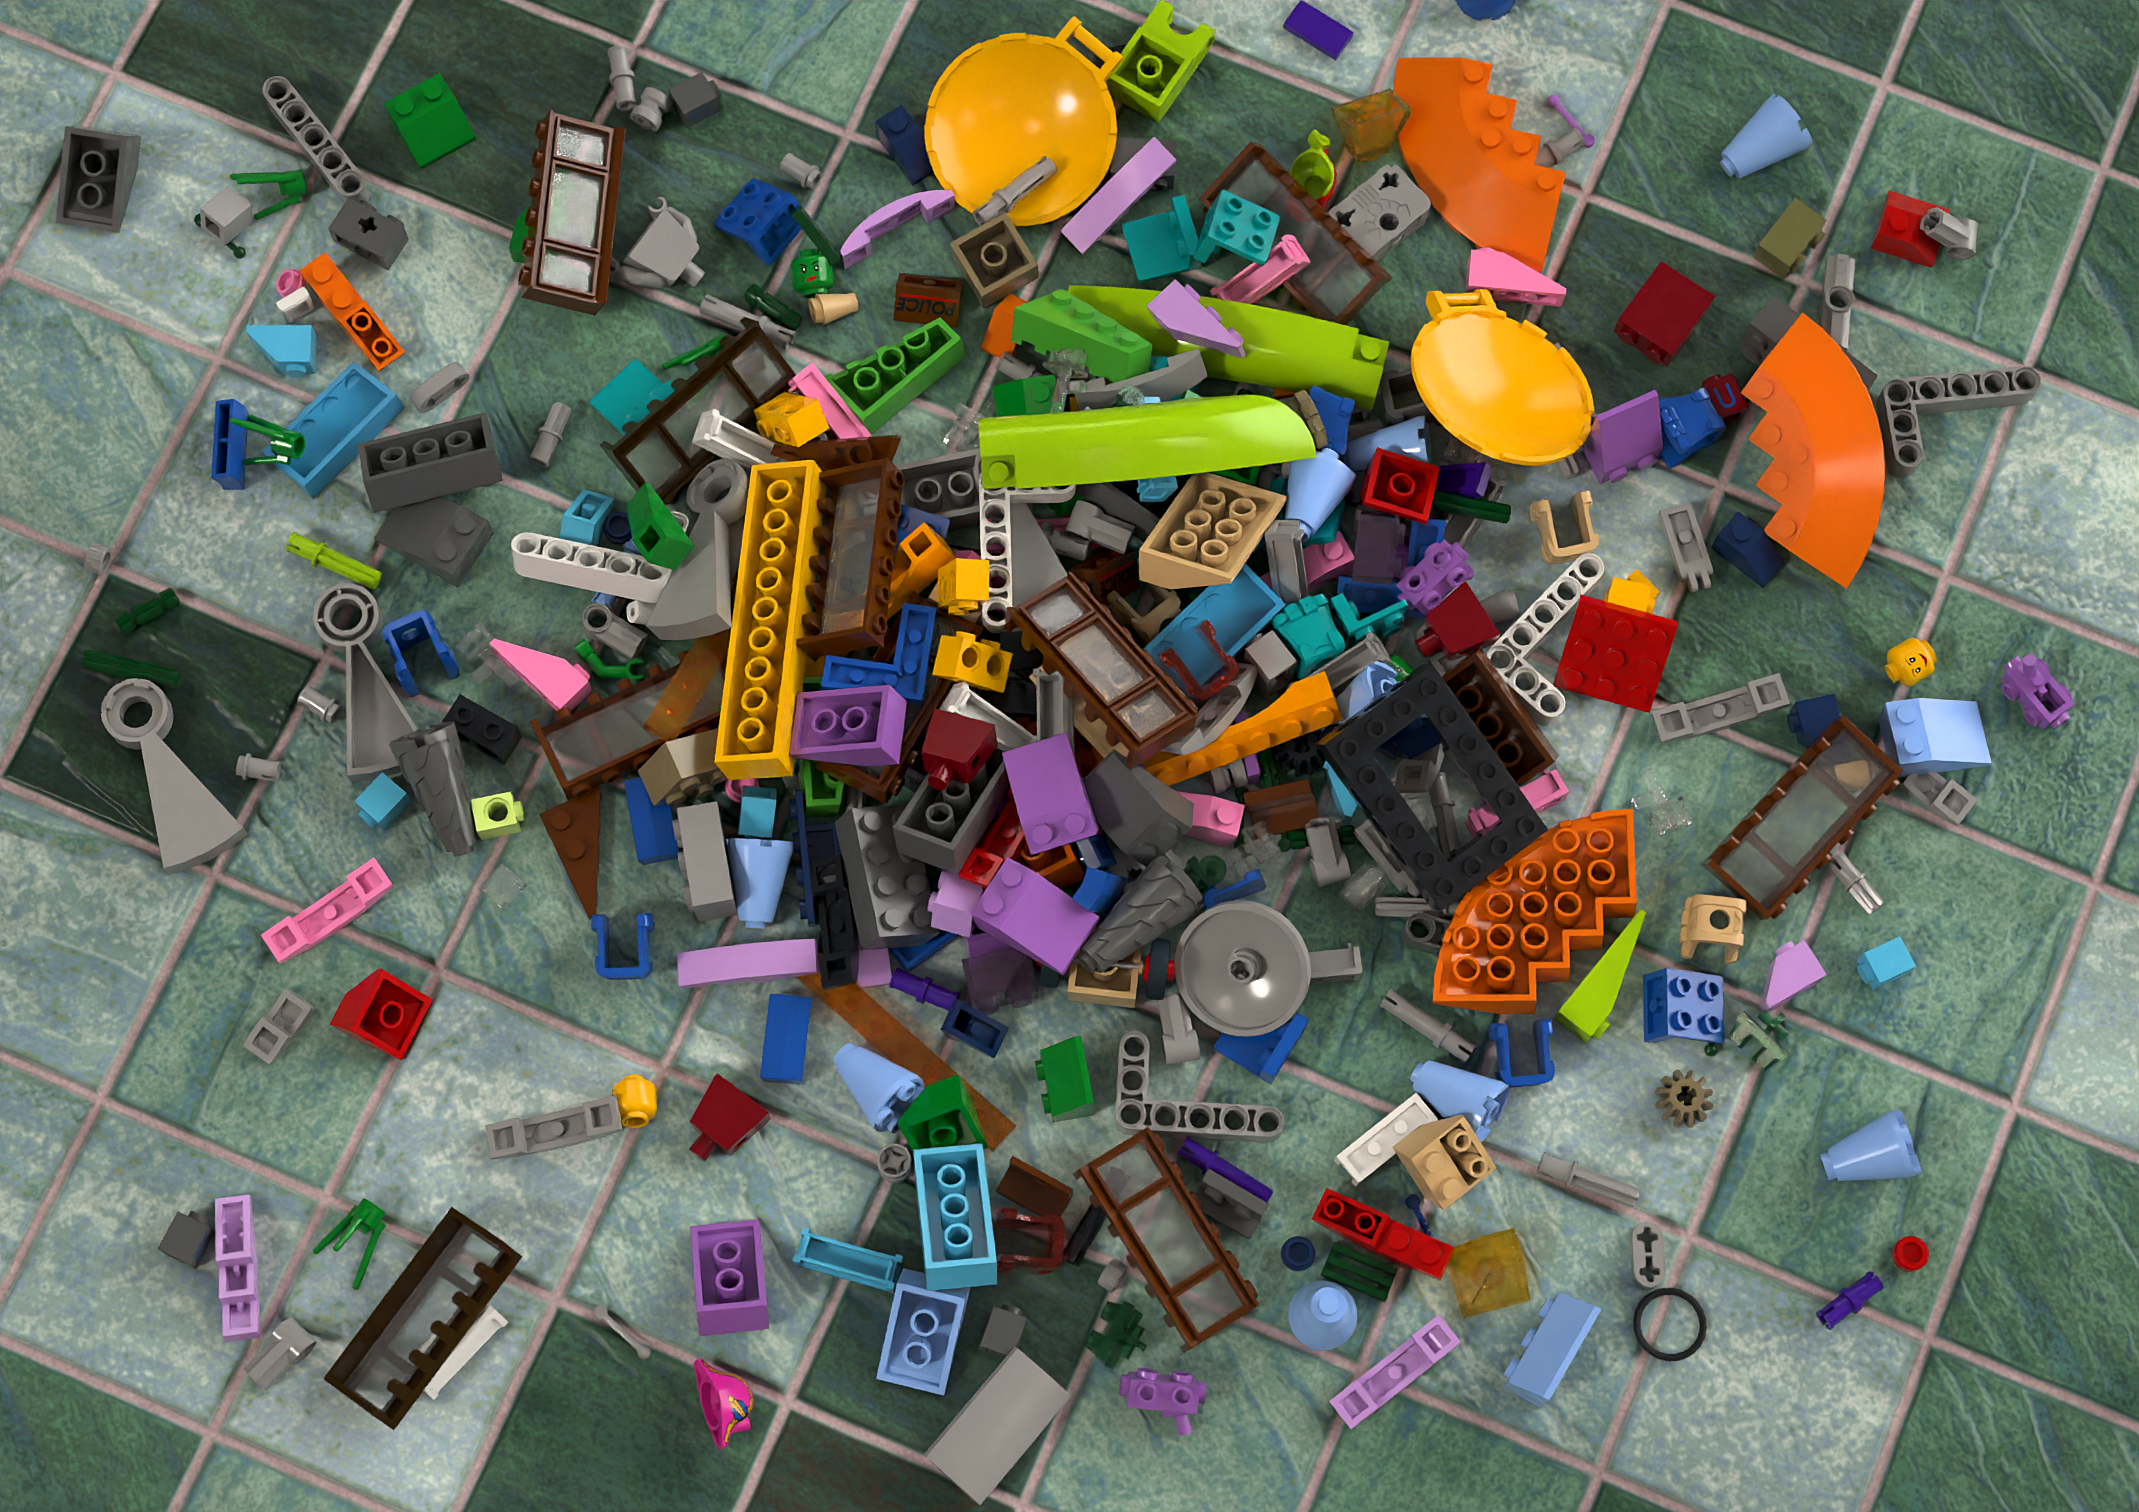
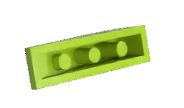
(1594, 998)

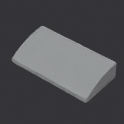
(997, 1425)

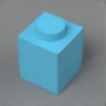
(382, 802)
(757, 812)
(1885, 963)

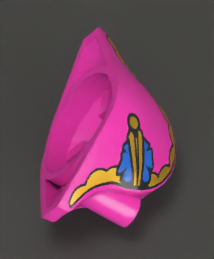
(724, 1400)

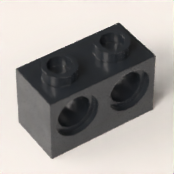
(483, 729)

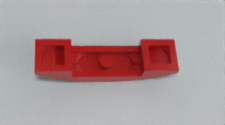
(1003, 841)

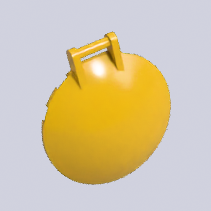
(1014, 104)
(1499, 382)

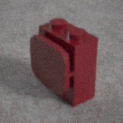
(1663, 314)

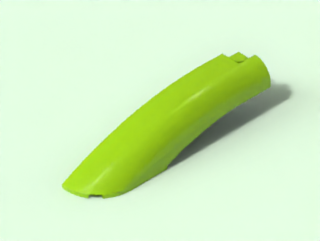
(1279, 345)
(1140, 441)

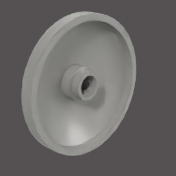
(1242, 968)

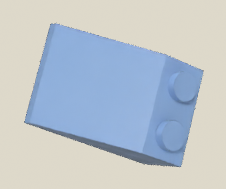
(1933, 735)
(922, 1334)

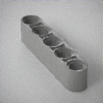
(311, 129)

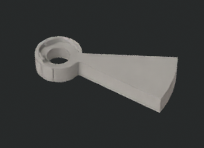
(1032, 557)
(699, 590)
(372, 706)
(186, 815)

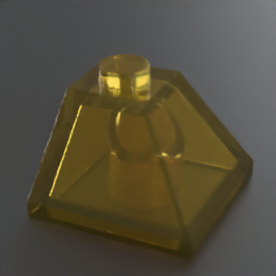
(1371, 123)
(1489, 1273)

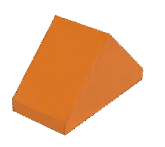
(999, 331)

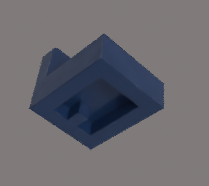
(1094, 853)

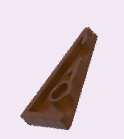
(840, 452)
(575, 835)

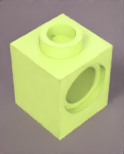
(486, 806)

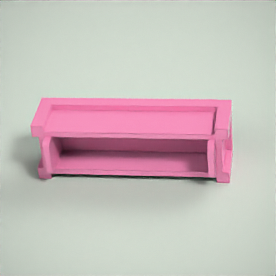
(1259, 280)
(839, 416)
(1541, 794)

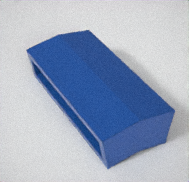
(229, 445)
(650, 825)
(1100, 890)
(785, 1039)

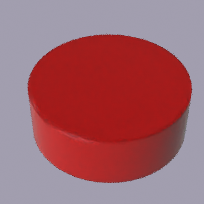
(1910, 1254)

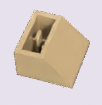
(1444, 1159)

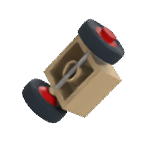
(1119, 982)

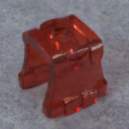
(1206, 634)
(1055, 1241)

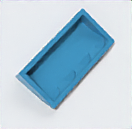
(333, 424)
(1237, 615)

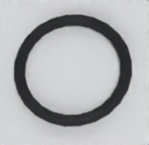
(1702, 1324)

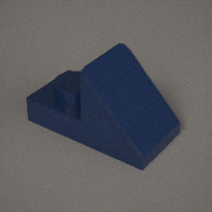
(974, 1028)

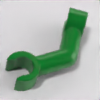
(589, 656)

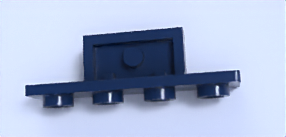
(814, 843)

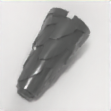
(435, 769)
(1142, 915)

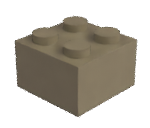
(994, 260)
(682, 769)

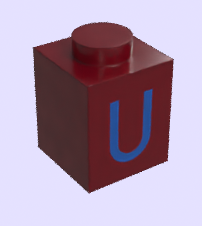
(1726, 397)

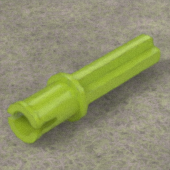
(333, 560)

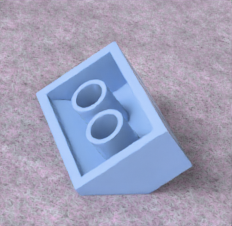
(1550, 1348)

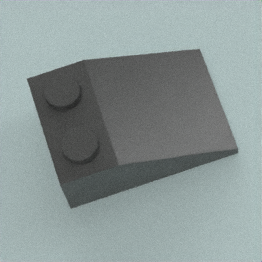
(96, 177)
(437, 537)
(1137, 808)

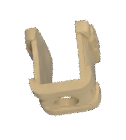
(1551, 554)
(1697, 925)

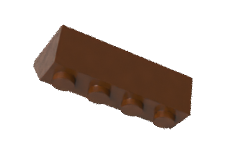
(1500, 717)

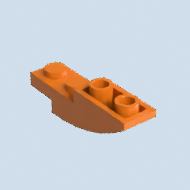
(351, 312)

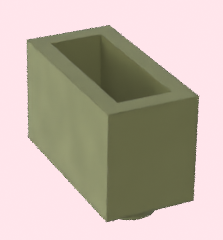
(1790, 238)

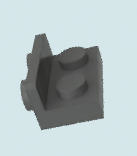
(1230, 1204)

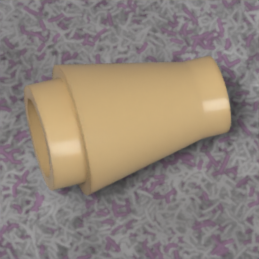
(830, 307)

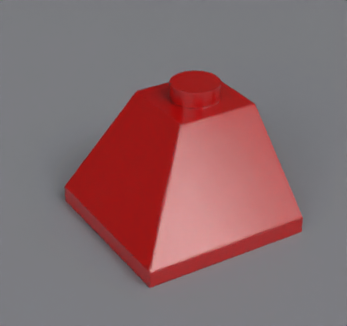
(1900, 231)
(1399, 485)
(382, 1013)

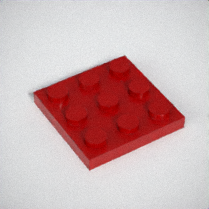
(1615, 653)

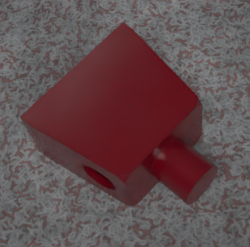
(1457, 626)
(956, 748)
(725, 1119)

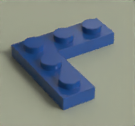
(1376, 597)
(910, 662)

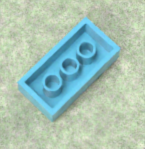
(955, 1217)

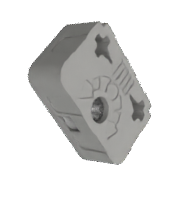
(1376, 207)

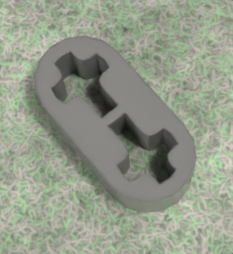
(439, 387)
(1655, 1254)

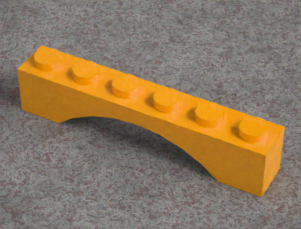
(915, 568)
(1300, 710)

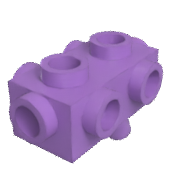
(1434, 576)
(2033, 686)
(1171, 1394)

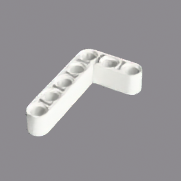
(1001, 534)
(591, 566)
(1537, 632)

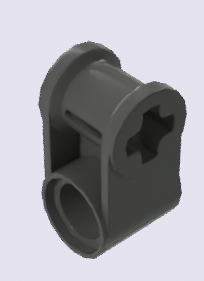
(1435, 932)

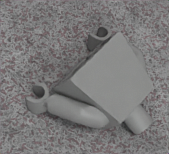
(661, 252)

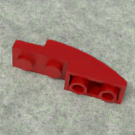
(1382, 1235)

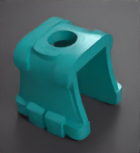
(1309, 634)

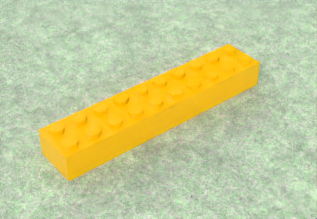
(763, 660)

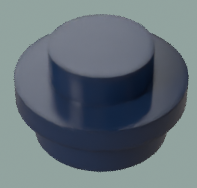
(617, 528)
(1298, 1253)

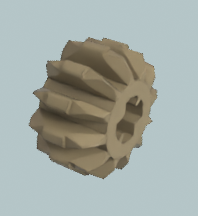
(1673, 1088)

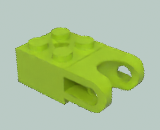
(1158, 63)

